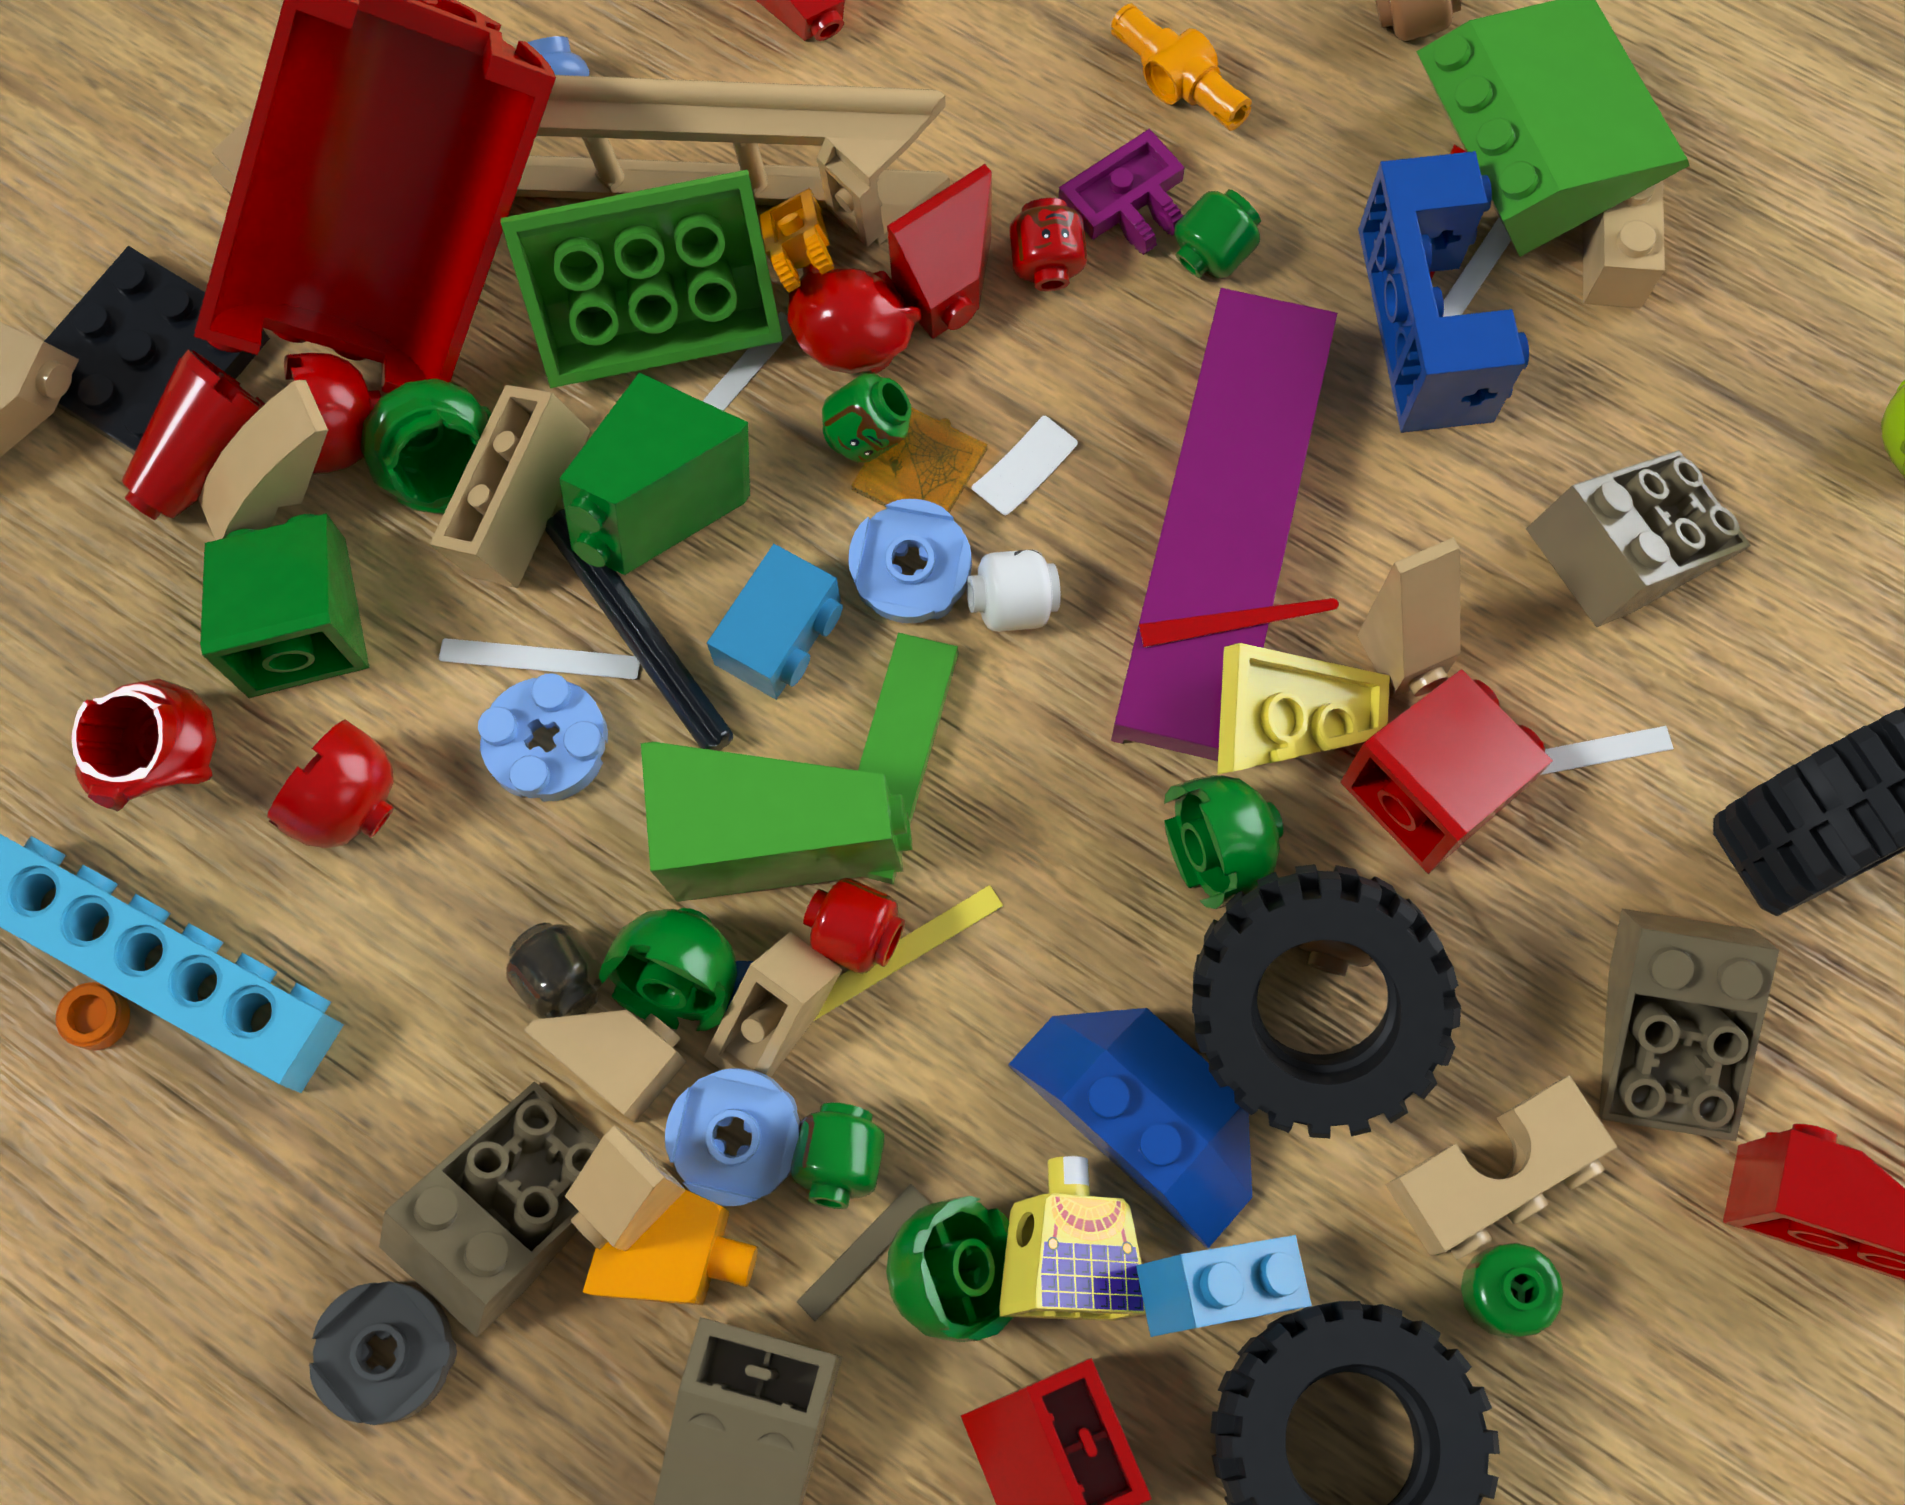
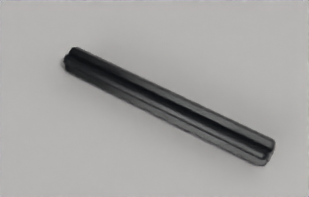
(646, 643)

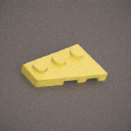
(1293, 706)

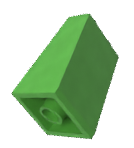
(763, 822)

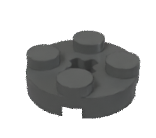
(342, 1348)

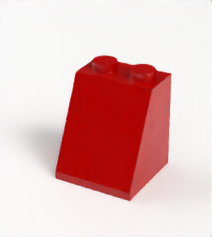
(1444, 769)

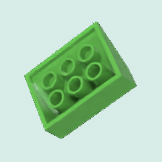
(1551, 115)
(644, 278)

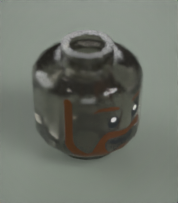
(554, 971)

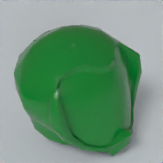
(422, 441)

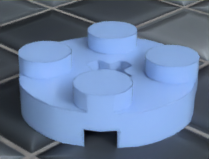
(889, 534)
(545, 703)
(701, 1156)

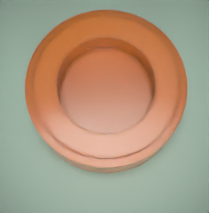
(92, 1016)

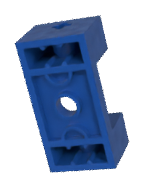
(1438, 366)

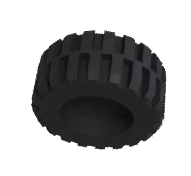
(1820, 818)
(1340, 1085)
(1366, 1340)

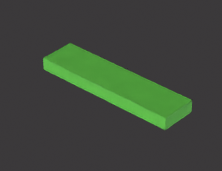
(908, 719)

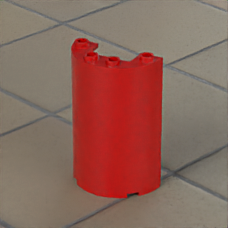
(375, 182)

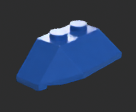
(1148, 1110)

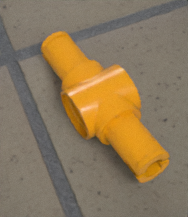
(1181, 66)

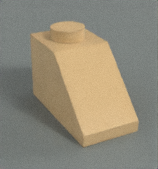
(773, 1007)
(614, 1055)
(620, 1192)

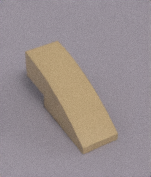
(265, 463)

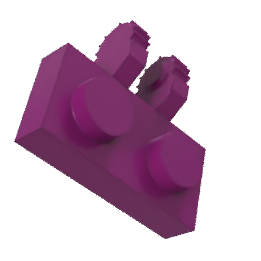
(1122, 185)

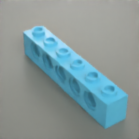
(283, 1050)

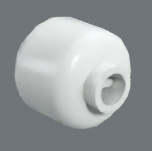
(1014, 590)

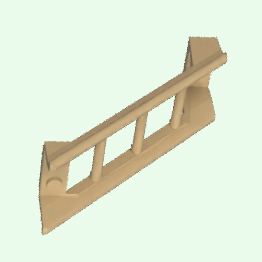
(855, 126)

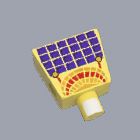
(1071, 1252)

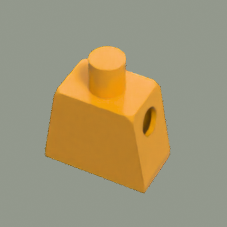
(674, 1257)

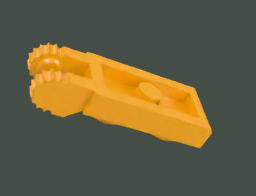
(795, 238)

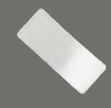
(1025, 466)

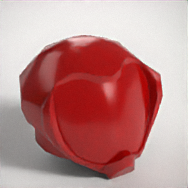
(850, 319)
(116, 737)

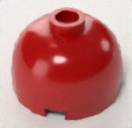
(341, 401)
(337, 791)

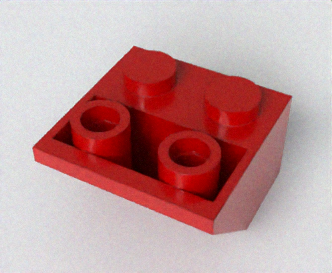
(1056, 1444)

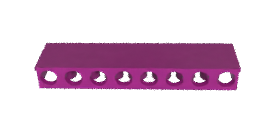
(1226, 512)

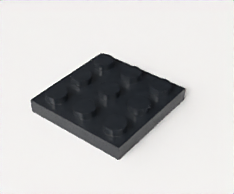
(129, 343)

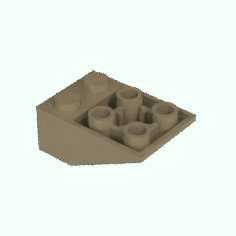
(1636, 535)
(1683, 1023)
(492, 1210)
(746, 1419)

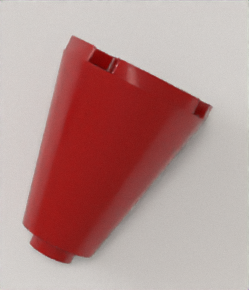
(186, 436)

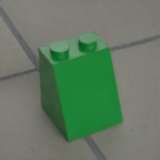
(653, 476)
(281, 606)

